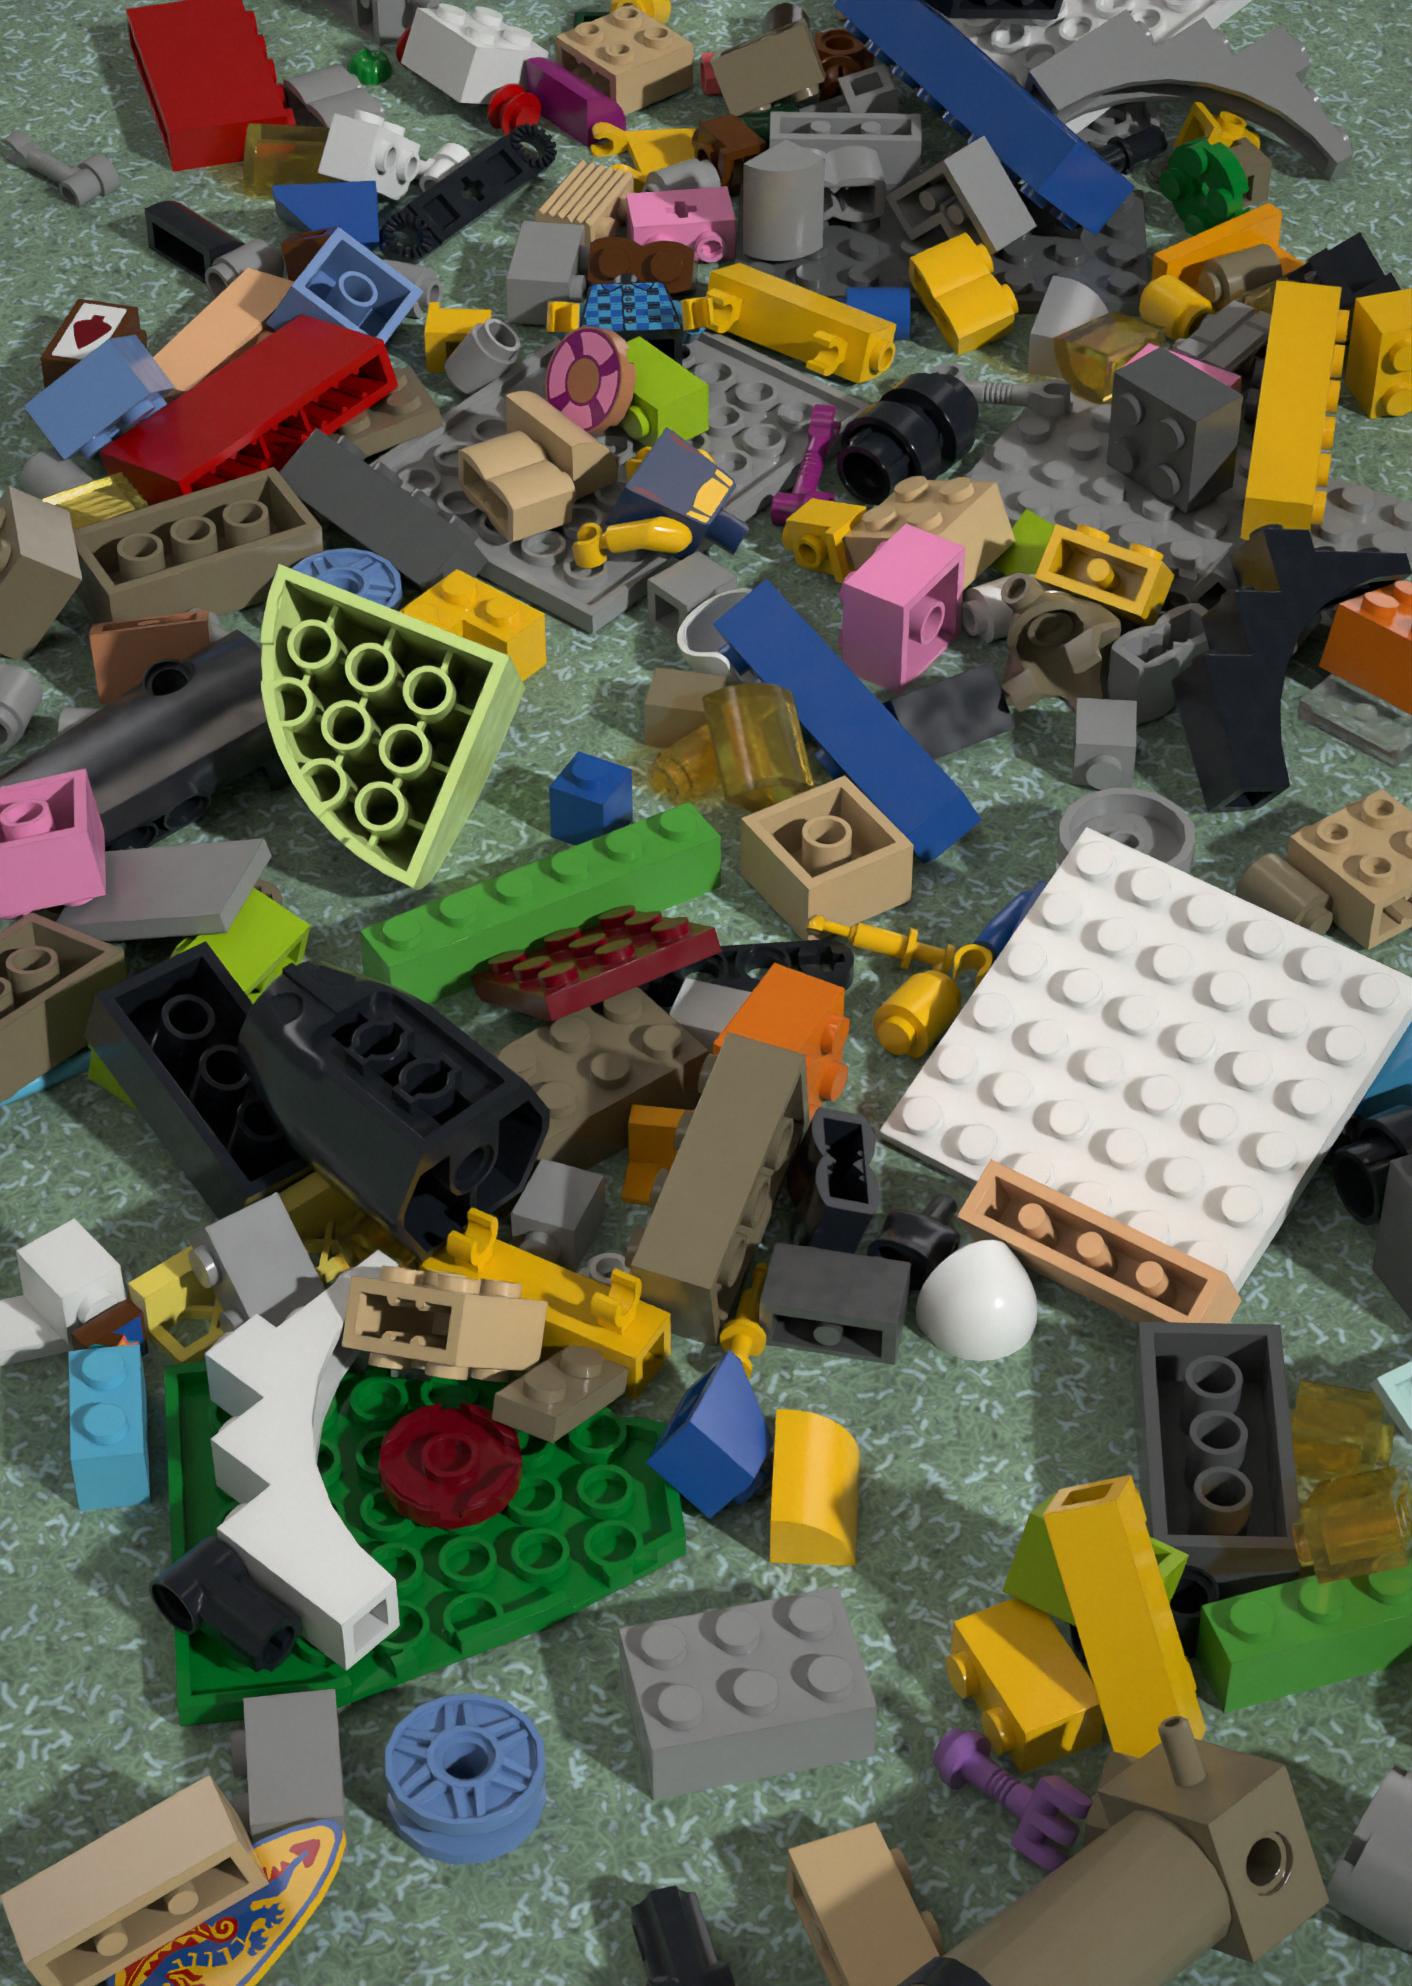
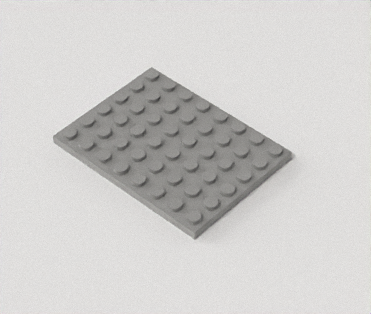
(754, 435)

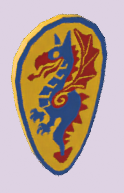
(253, 1933)

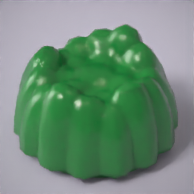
(370, 66)

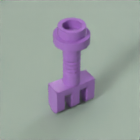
(965, 1759)

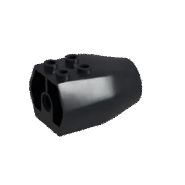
(390, 1101)

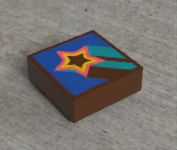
(115, 1327)

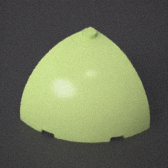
(381, 720)

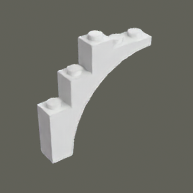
(267, 1458)

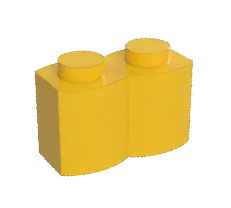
(963, 294)

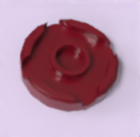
(450, 1466)

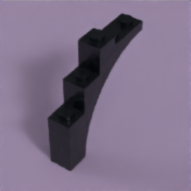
(1236, 687)

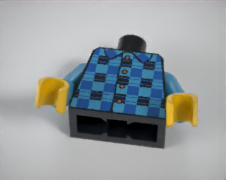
(636, 310)

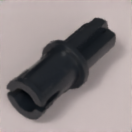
(1134, 149)

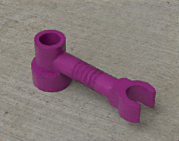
(821, 438)

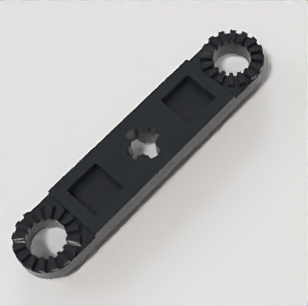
(446, 212)

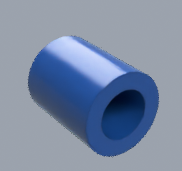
(883, 302)

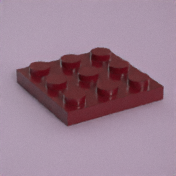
(594, 964)

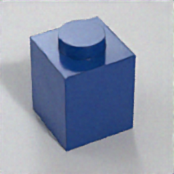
(590, 799)

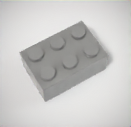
(747, 1692)

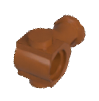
(840, 56)

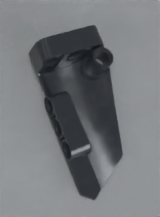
(163, 754)

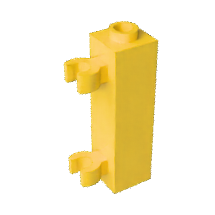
(801, 323)
(577, 1307)
(1122, 1612)

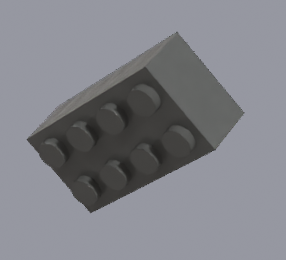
(1217, 1449)

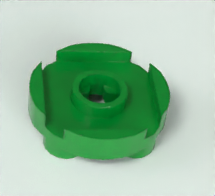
(1185, 185)

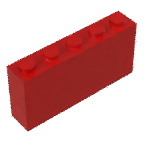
(205, 78)
(254, 410)

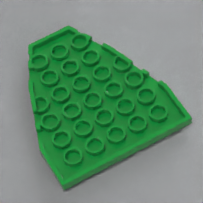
(573, 1534)

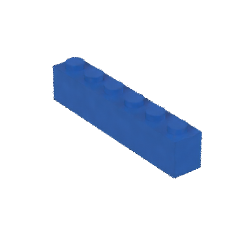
(846, 721)

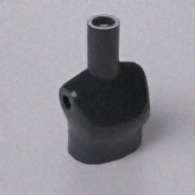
(919, 1238)

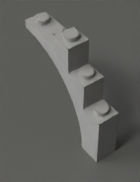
(1196, 65)

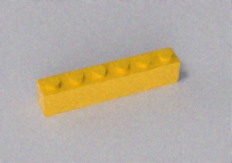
(1293, 407)

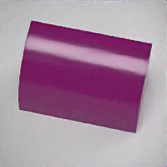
(570, 100)

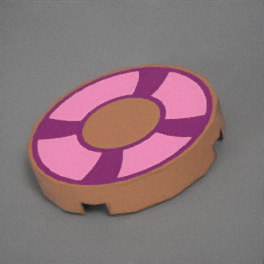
(591, 378)

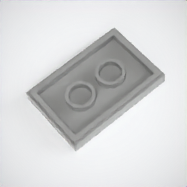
(171, 891)

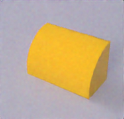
(813, 1491)

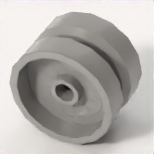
(1134, 819)

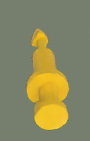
(888, 943)
(743, 1334)

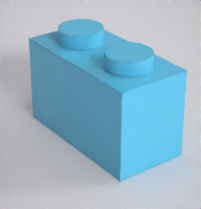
(109, 1427)

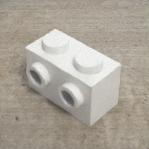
(370, 151)

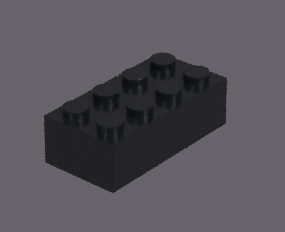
(175, 1055)

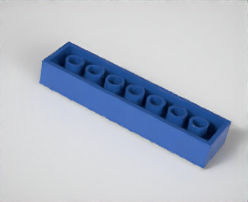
(991, 104)

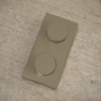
(560, 1393)

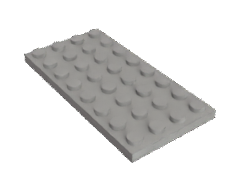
(1063, 477)

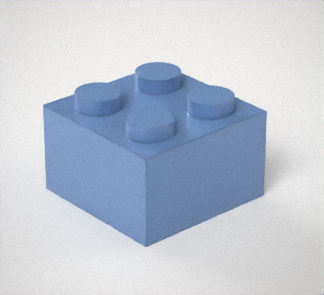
(349, 289)
(100, 397)

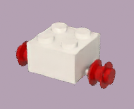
(474, 61)

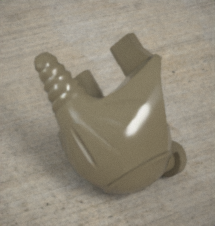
(1055, 645)

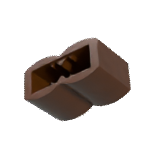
(654, 262)

